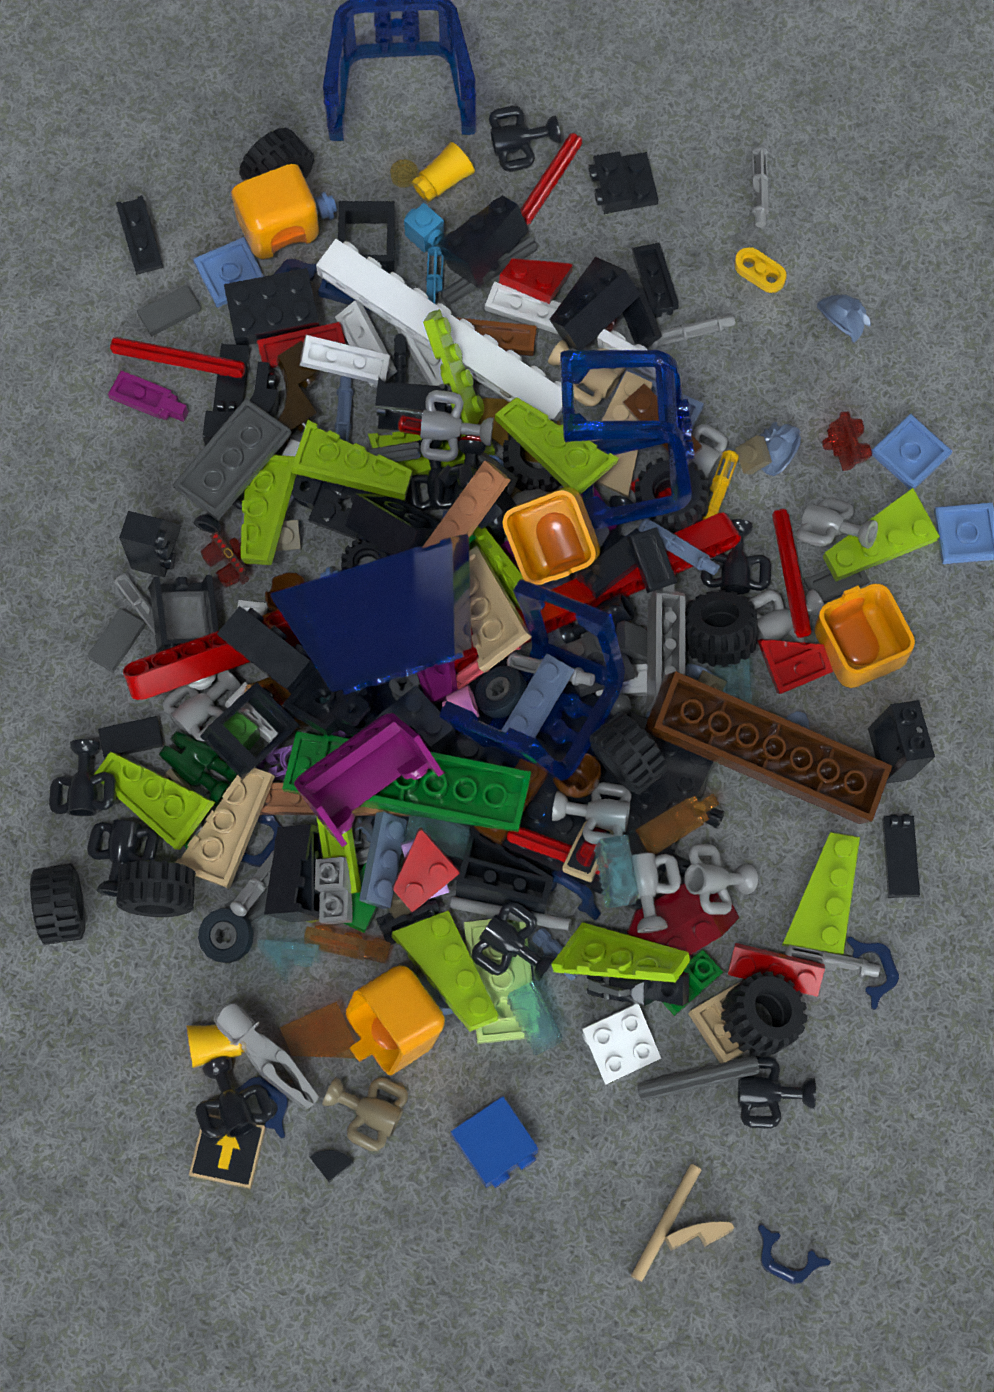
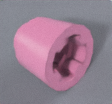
(463, 698)

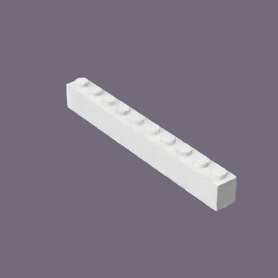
(408, 308)

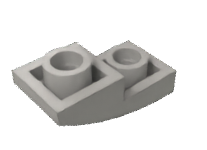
(334, 886)

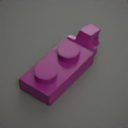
(147, 397)

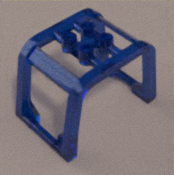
(343, 36)
(627, 436)
(598, 622)

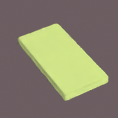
(499, 986)

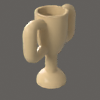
(600, 381)

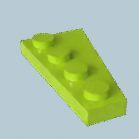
(452, 368)
(571, 463)
(265, 510)
(158, 801)
(826, 903)
(618, 955)

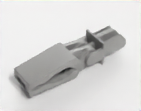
(239, 1028)

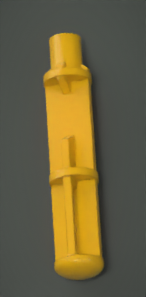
(720, 482)

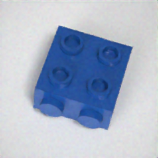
(495, 1143)

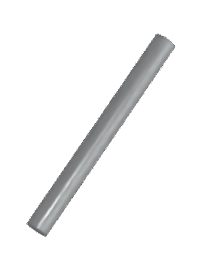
(492, 909)

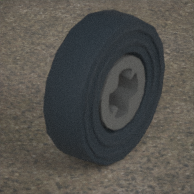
(490, 686)
(225, 951)

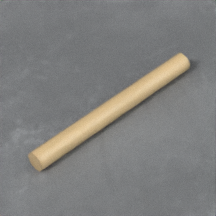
(666, 1222)

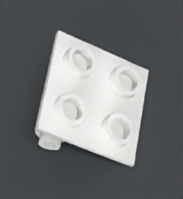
(621, 1043)

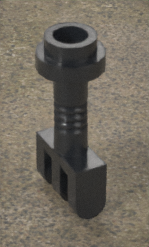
(400, 358)

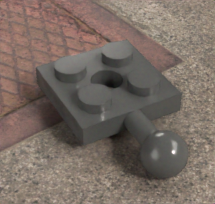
(590, 649)

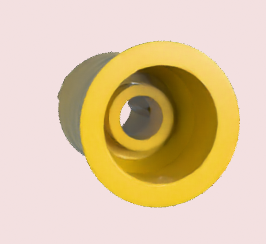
(443, 172)
(208, 1043)

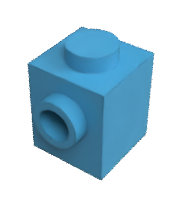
(423, 227)

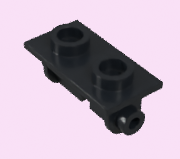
(388, 924)

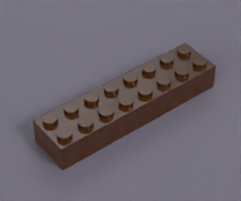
(767, 748)

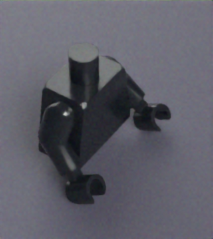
(494, 517)

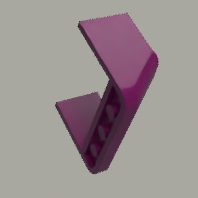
(361, 770)

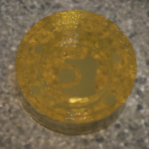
(403, 172)

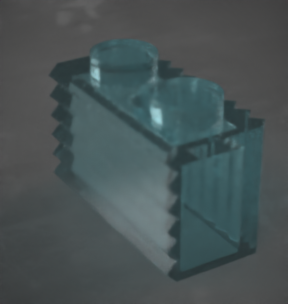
(616, 871)
(534, 1018)

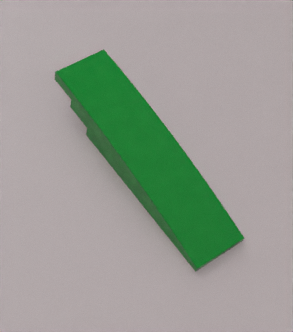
(464, 794)

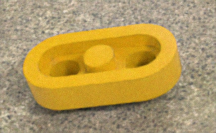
(762, 269)

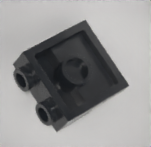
(623, 181)

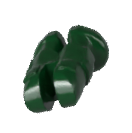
(195, 764)

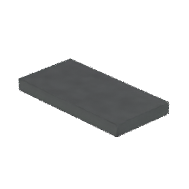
(232, 459)

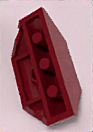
(687, 922)

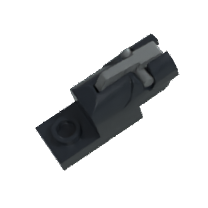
(640, 991)

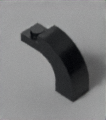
(264, 396)

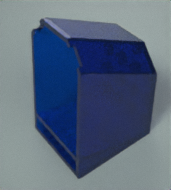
(384, 615)

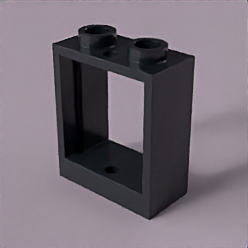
(370, 213)
(898, 730)
(230, 749)

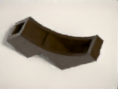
(297, 406)

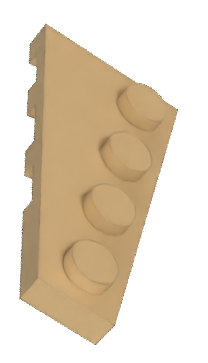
(620, 476)
(494, 618)
(225, 836)

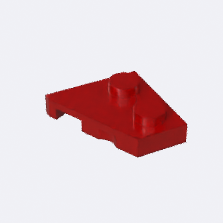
(535, 277)
(794, 662)
(423, 872)

